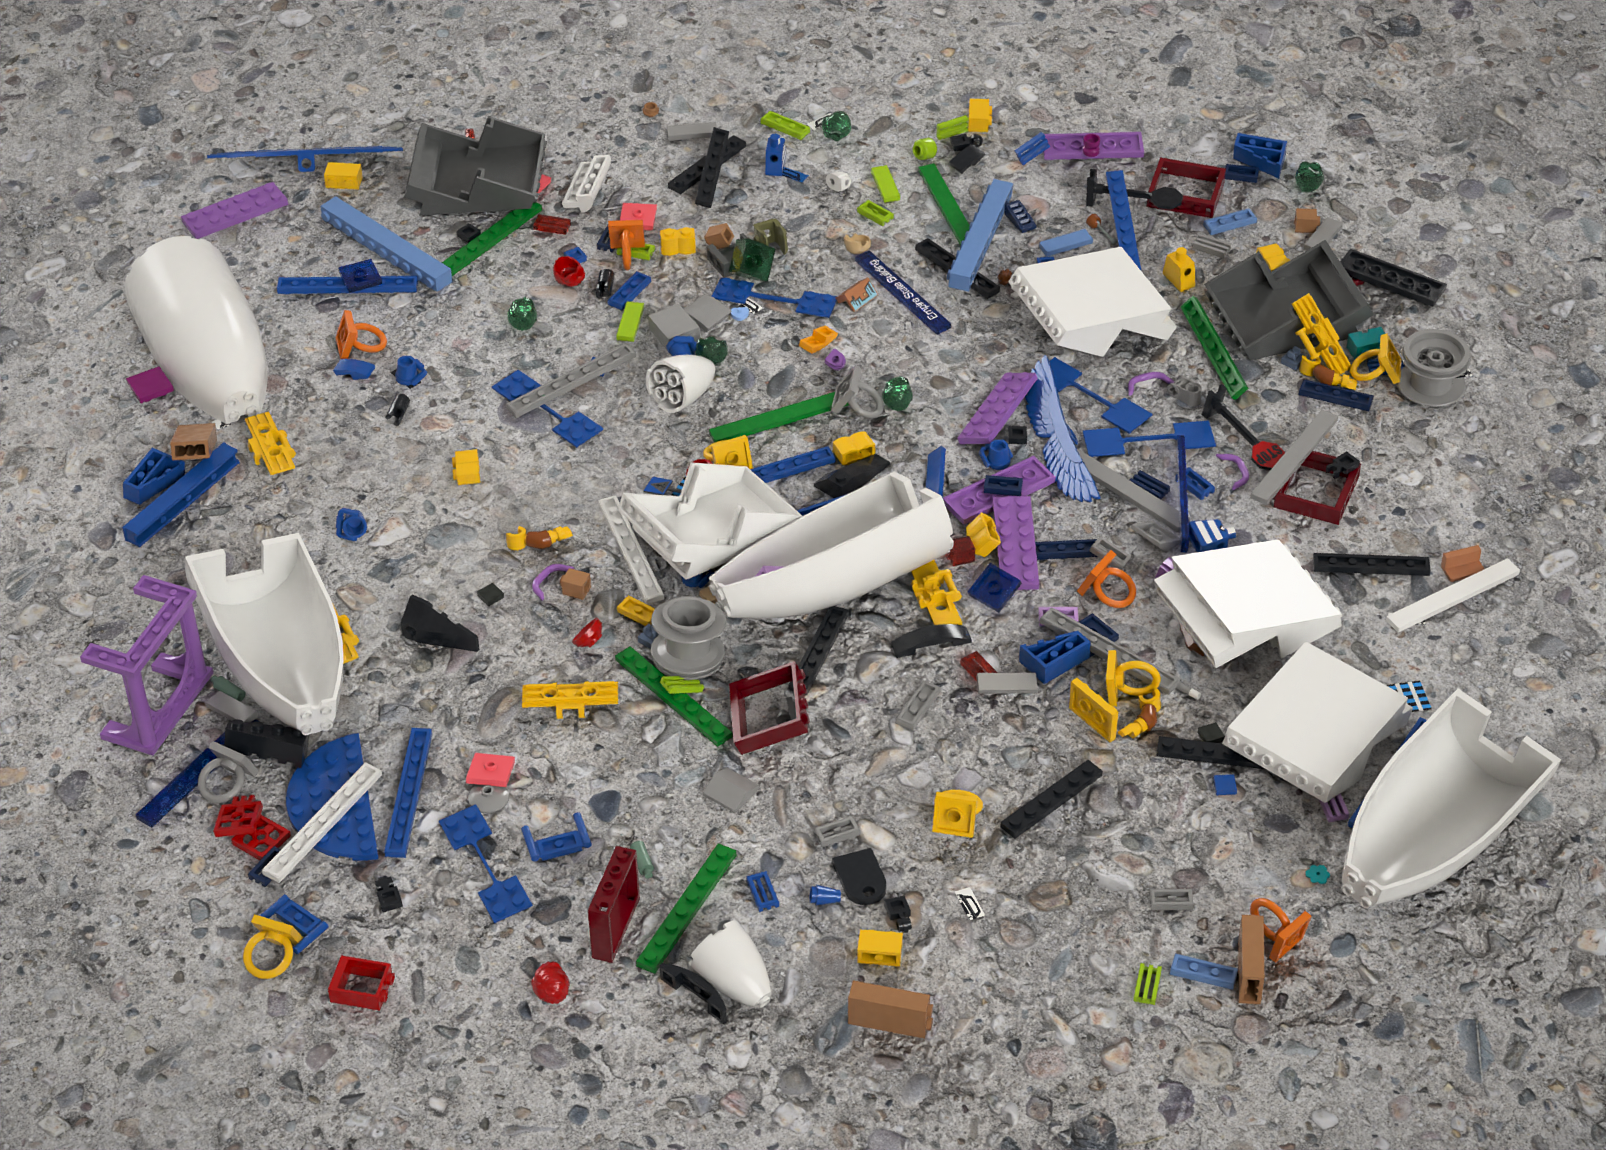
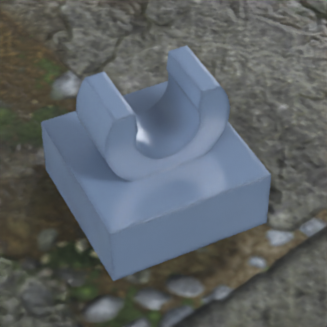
(1292, 358)
(647, 636)

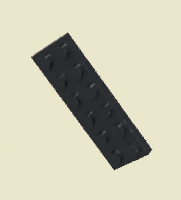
(1393, 277)

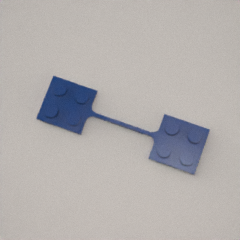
(809, 303)
(1122, 414)
(573, 429)
(1109, 441)
(503, 897)

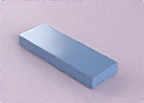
(1230, 221)
(1065, 242)
(1204, 971)

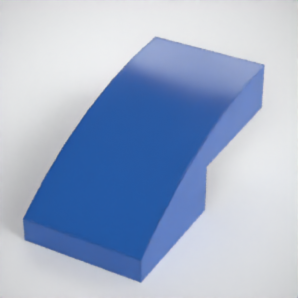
(356, 368)

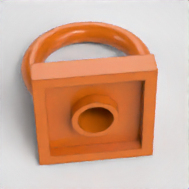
(626, 235)
(347, 336)
(1099, 575)
(1288, 934)

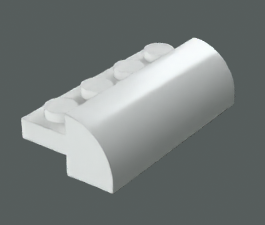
(587, 183)

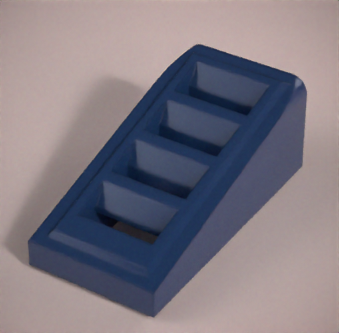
(1019, 215)

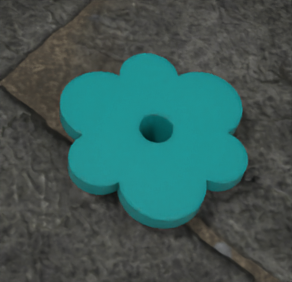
(1317, 874)

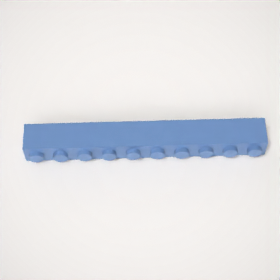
(979, 235)
(386, 244)

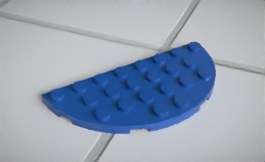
(316, 783)

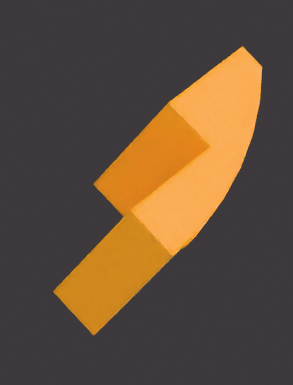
(820, 338)

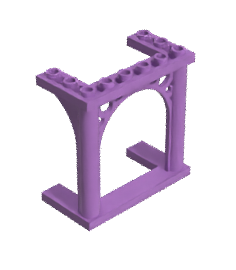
(148, 726)

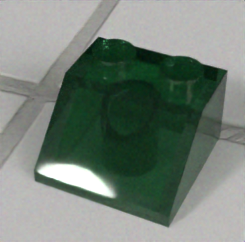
(752, 260)

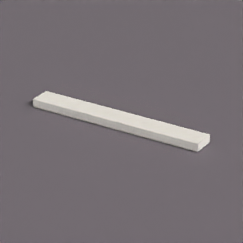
(631, 550)
(1452, 595)
(321, 822)

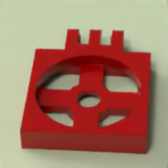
(238, 807)
(269, 827)

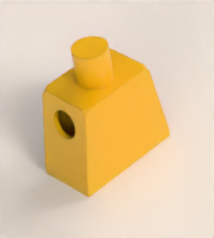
(1180, 269)

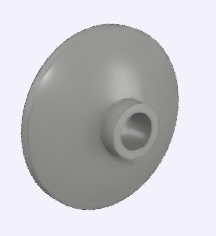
(488, 798)

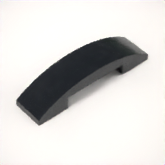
(929, 636)
(677, 976)

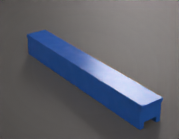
(180, 495)

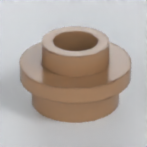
(650, 109)

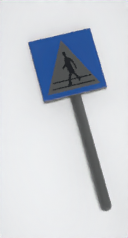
(660, 486)

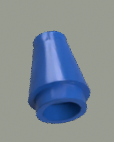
(824, 895)

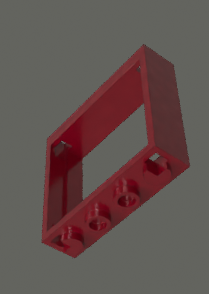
(1189, 204)
(1313, 509)
(758, 683)
(615, 889)

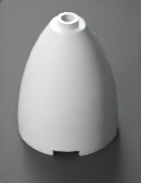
(679, 380)
(733, 965)

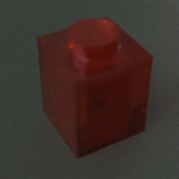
(962, 551)

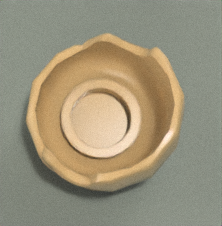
(857, 243)

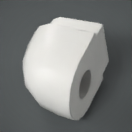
(838, 181)

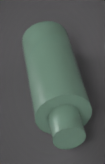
(227, 687)
(643, 860)

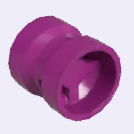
(1091, 145)

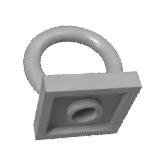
(847, 391)
(231, 761)

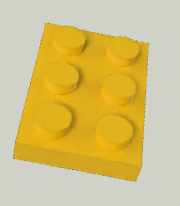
(1093, 709)

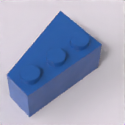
(1261, 152)
(152, 476)
(1055, 656)

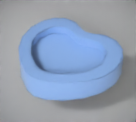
(739, 313)

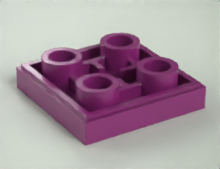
(150, 384)

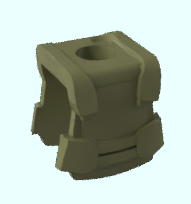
(776, 234)

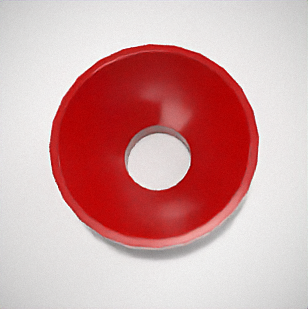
(589, 634)

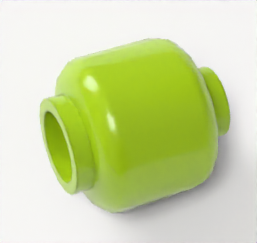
(924, 148)

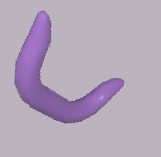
(1147, 376)
(1241, 465)
(549, 569)

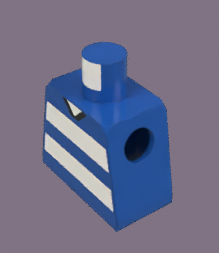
(775, 149)
(1209, 535)

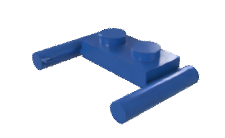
(559, 844)
(299, 918)

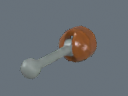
(1095, 222)

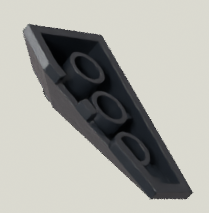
(851, 476)
(430, 627)

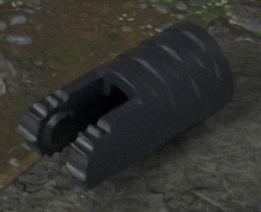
(605, 283)
(398, 408)

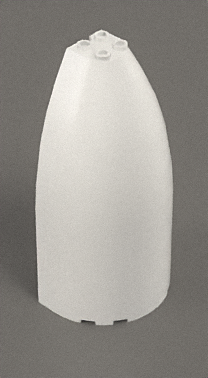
(199, 326)
(836, 552)
(275, 630)
(1439, 804)

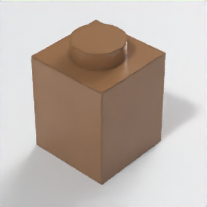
(1306, 220)
(719, 236)
(575, 583)

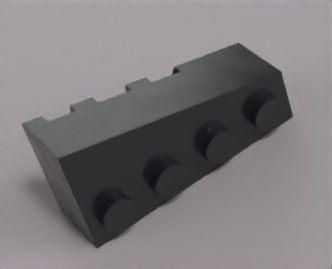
(267, 741)

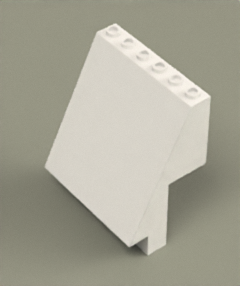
(1091, 299)
(712, 519)
(1246, 597)
(1317, 723)

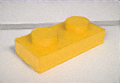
(636, 610)

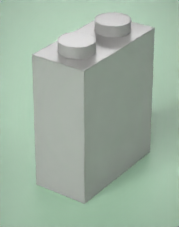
(671, 323)

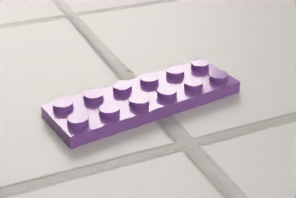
(1111, 145)
(234, 210)
(997, 408)
(972, 500)
(1017, 545)

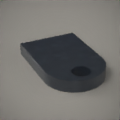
(859, 874)

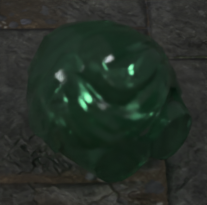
(836, 122)
(1307, 179)
(522, 314)
(712, 349)
(897, 393)

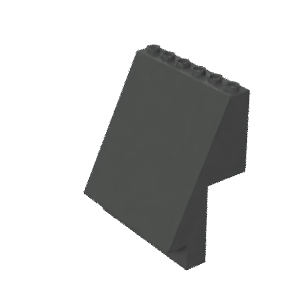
(474, 175)
(1260, 301)

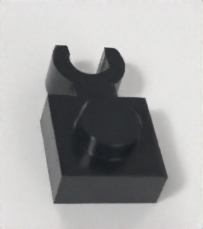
(1343, 463)

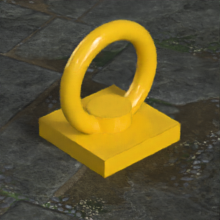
(1388, 359)
(730, 452)
(1115, 678)
(956, 812)
(276, 933)

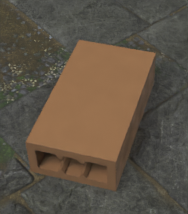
(193, 441)
(1251, 959)
(889, 1009)

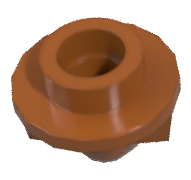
(1004, 277)

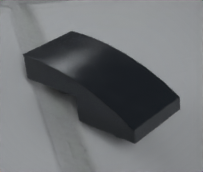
(969, 156)

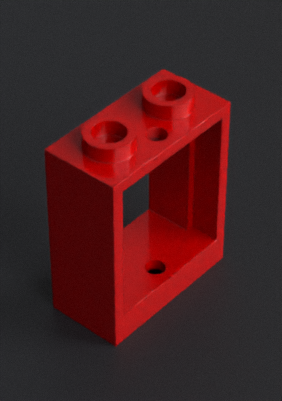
(361, 967)

